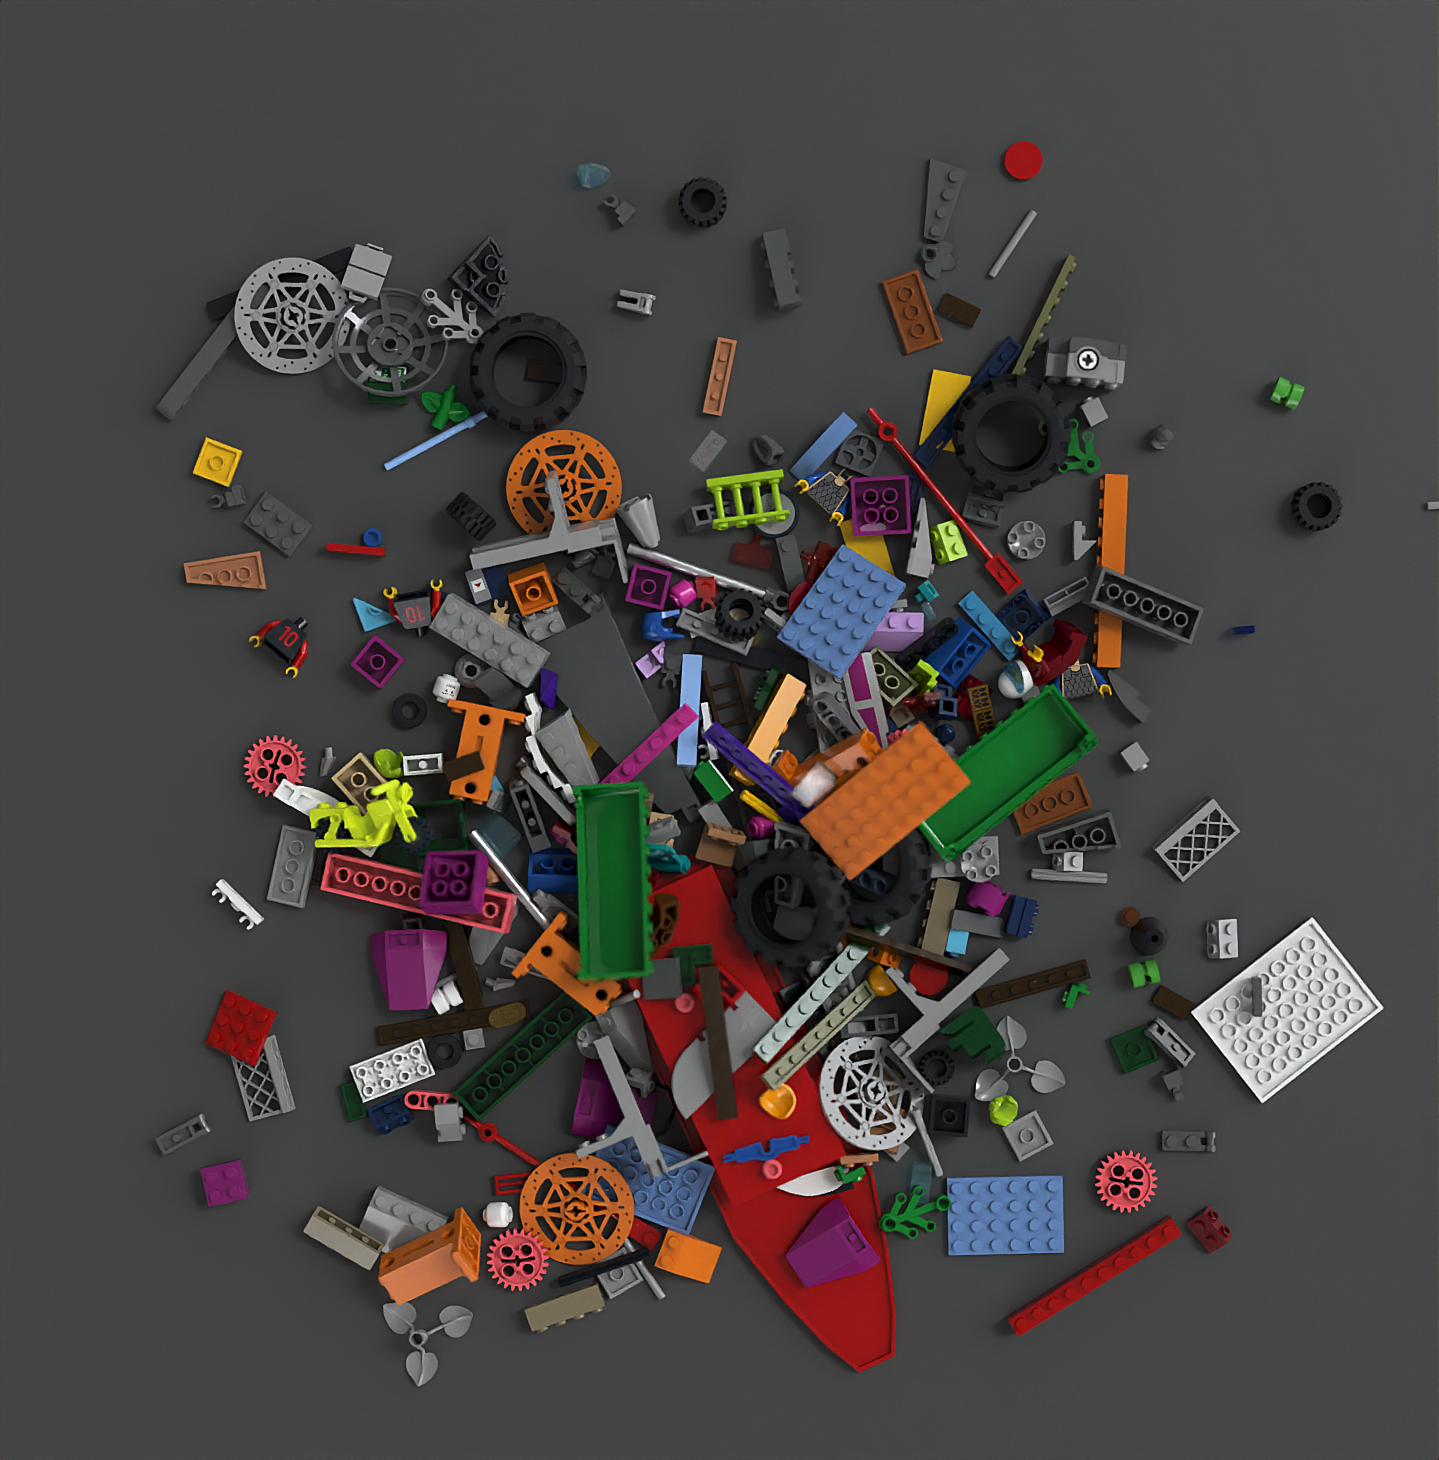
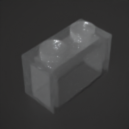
(814, 784)

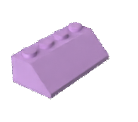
(897, 632)

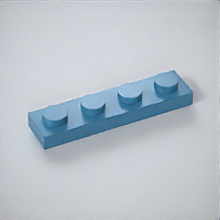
(989, 625)

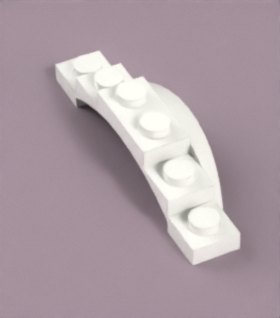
(541, 761)
(305, 798)

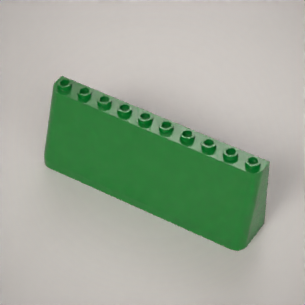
(1009, 769)
(613, 881)

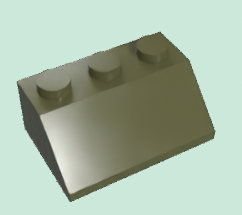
(892, 681)

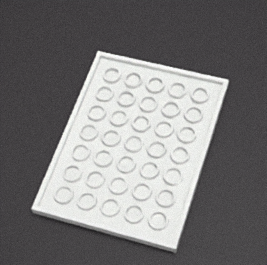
(1307, 1009)

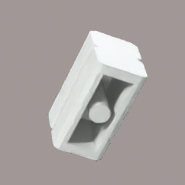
(423, 764)

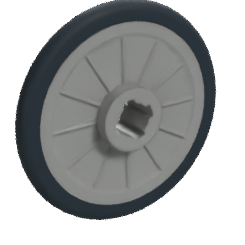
(772, 529)

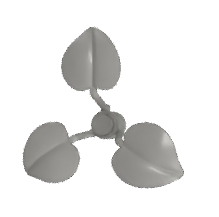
(1046, 1075)
(419, 1364)

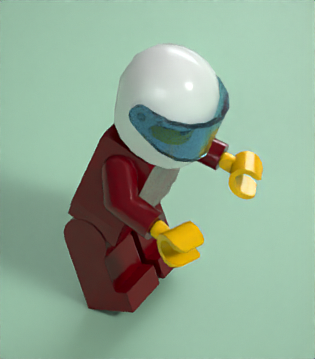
(1043, 662)

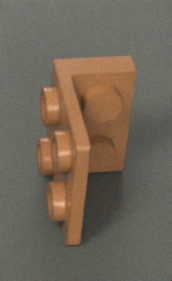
(719, 844)

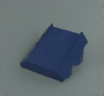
(1023, 615)

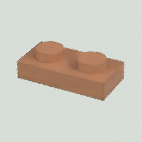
(865, 1158)

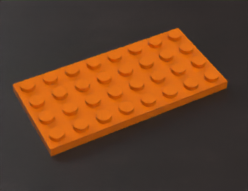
(885, 801)

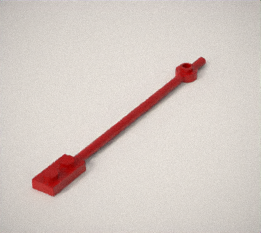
(995, 564)
(640, 1230)

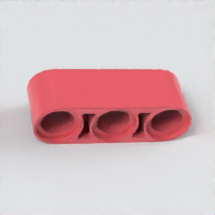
(423, 1099)

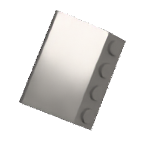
(398, 1220)

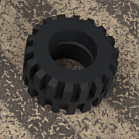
(702, 185)
(1300, 506)
(471, 516)
(744, 601)

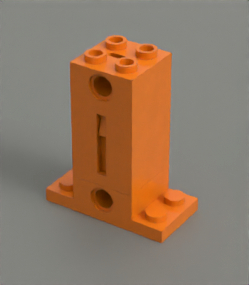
(486, 740)
(842, 758)
(563, 965)
(432, 1259)

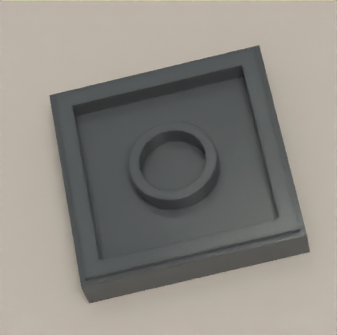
(664, 981)

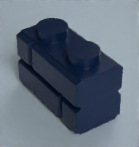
(1021, 916)

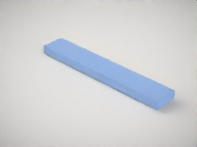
(691, 695)

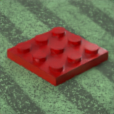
(241, 1027)

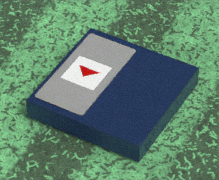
(487, 584)

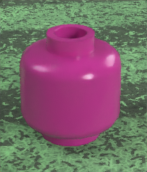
(682, 593)
(760, 827)

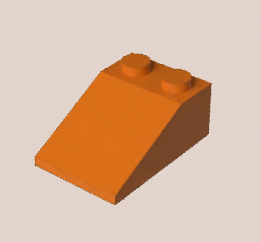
(687, 1256)

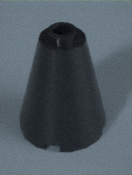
(1142, 933)

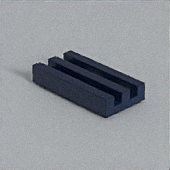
(916, 478)

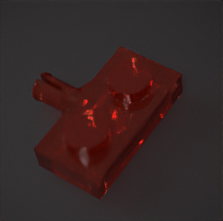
(753, 553)
(818, 560)
(922, 702)

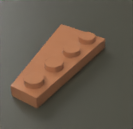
(235, 571)

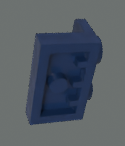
(390, 1114)

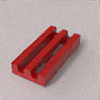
(510, 1183)

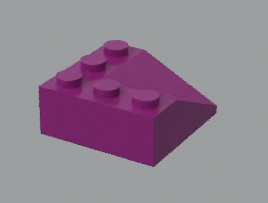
(881, 505)
(454, 882)

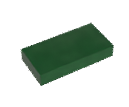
(353, 1102)

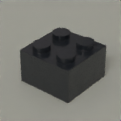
(949, 1115)

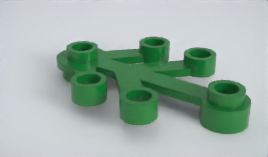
(1073, 450)
(911, 1213)

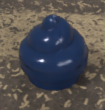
(945, 733)

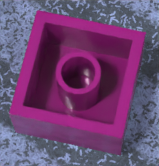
(648, 587)
(378, 662)
(224, 1182)

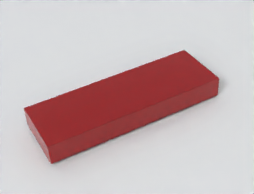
(363, 550)

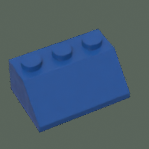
(959, 654)
(553, 871)

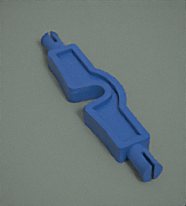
(777, 1146)

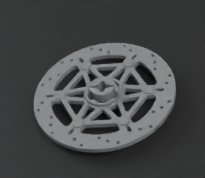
(256, 315)
(869, 1093)

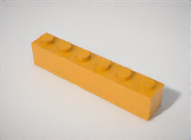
(772, 722)

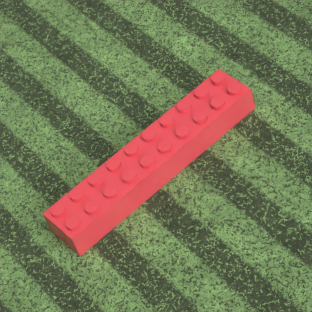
(402, 889)

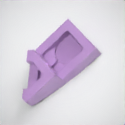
(651, 661)

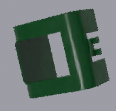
(458, 843)
(977, 1037)

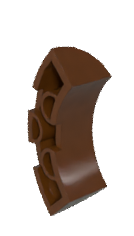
(664, 920)

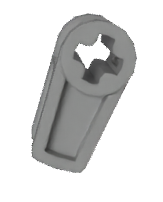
(639, 306)

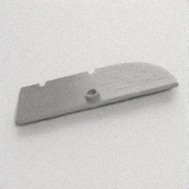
(693, 1073)

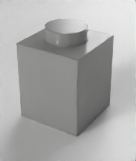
(1093, 411)
(1134, 757)

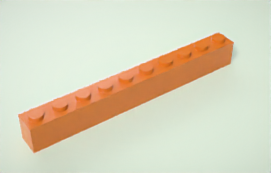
(1113, 557)

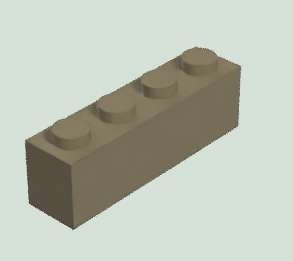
(938, 918)
(344, 1238)
(565, 1306)

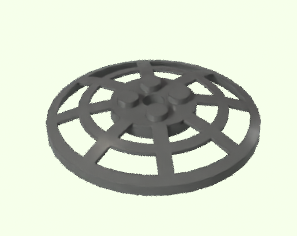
(389, 332)

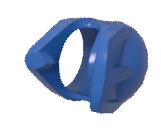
(655, 629)

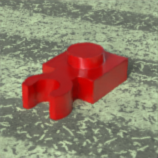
(706, 589)

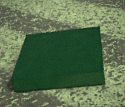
(1133, 1049)

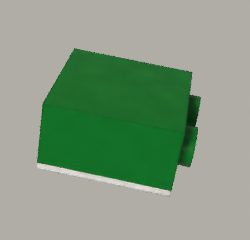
(712, 780)

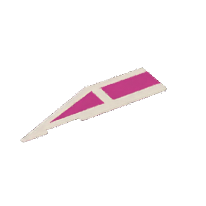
(865, 697)

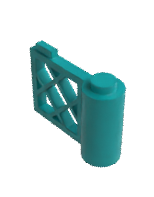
(666, 860)

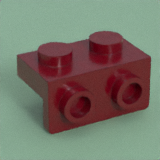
(961, 694)
(1210, 1229)

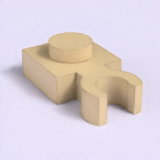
(500, 613)

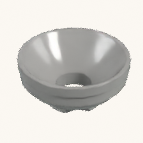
(460, 669)

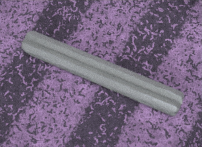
(1076, 876)

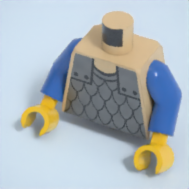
(829, 492)
(1081, 681)

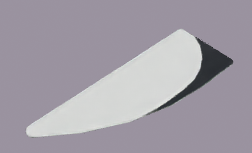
(817, 1183)

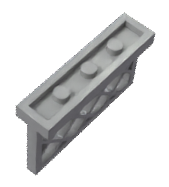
(1183, 828)
(278, 1078)

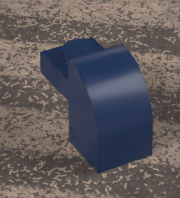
(946, 707)

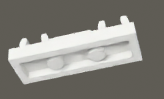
(706, 715)
(238, 903)

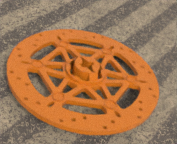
(541, 444)
(584, 1204)

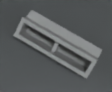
(1066, 597)

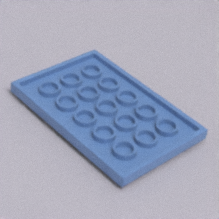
(841, 611)
(665, 1199)
(1005, 1215)

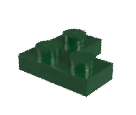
(762, 692)
(690, 956)

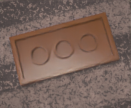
(912, 311)
(1054, 802)

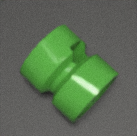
(1286, 393)
(1144, 973)

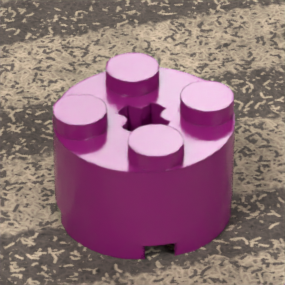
(988, 896)

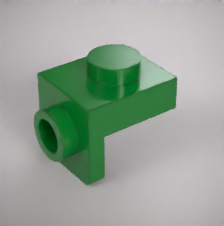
(1070, 996)
(854, 1175)

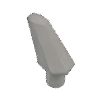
(327, 762)
(500, 983)

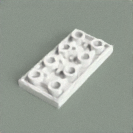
(392, 1070)

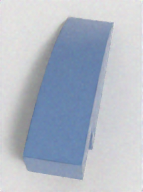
(824, 447)

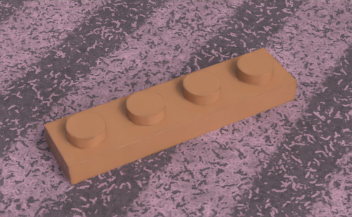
(719, 376)

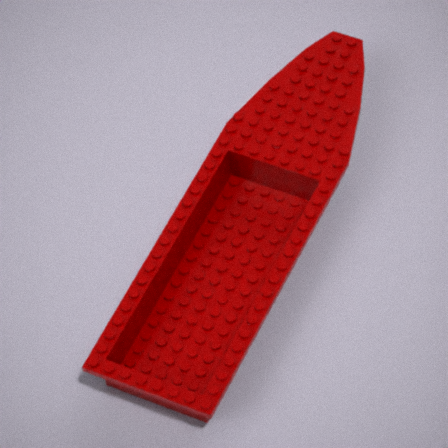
(847, 1314)

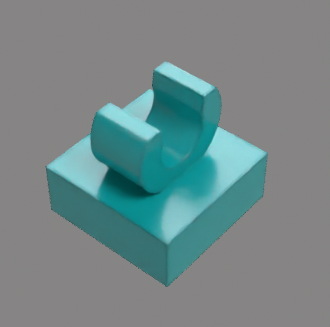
(927, 592)

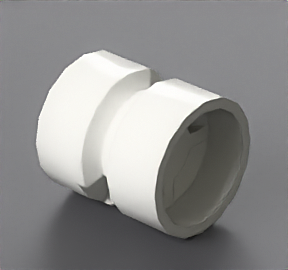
(447, 996)

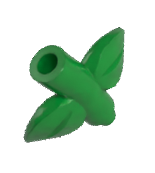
(444, 407)

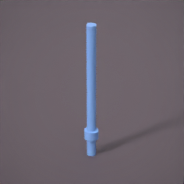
(469, 422)

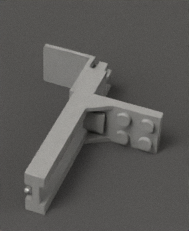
(559, 538)
(935, 1012)
(633, 1122)

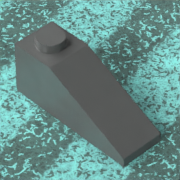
(701, 517)
(790, 561)

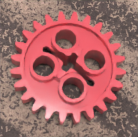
(258, 761)
(1122, 1198)
(515, 1242)

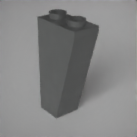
(529, 813)

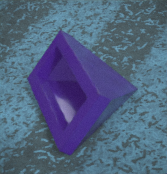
(547, 688)

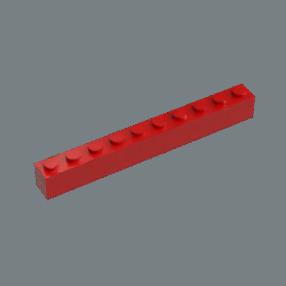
(1093, 1275)

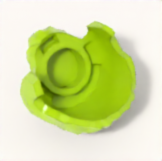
(388, 763)
(1003, 1110)

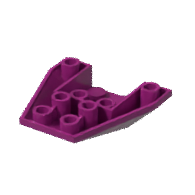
(409, 965)
(599, 1105)
(831, 1247)

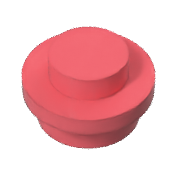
(684, 1003)
(772, 1169)

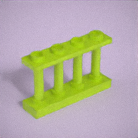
(735, 484)

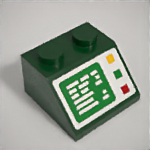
(388, 387)

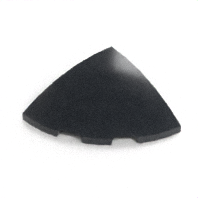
(483, 276)

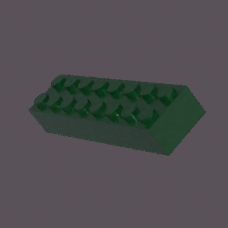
(522, 1055)

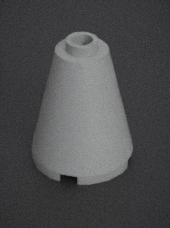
(641, 520)

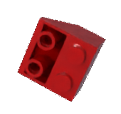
(731, 987)

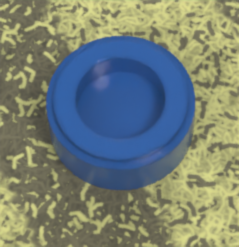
(372, 537)

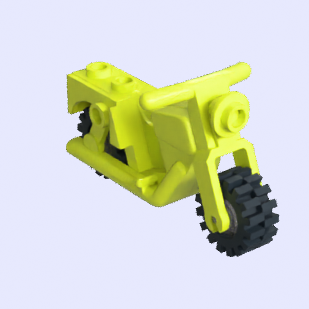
(376, 827)

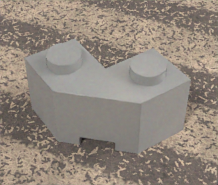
(449, 1122)

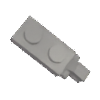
(551, 907)

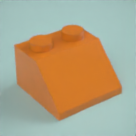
(532, 589)

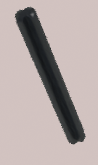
(603, 1267)

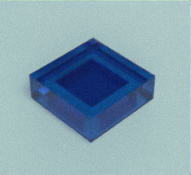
(1243, 630)

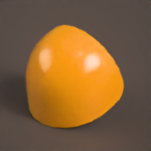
(880, 981)
(779, 1102)

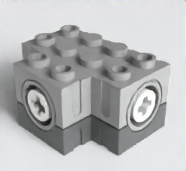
(1085, 362)

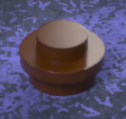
(1130, 916)

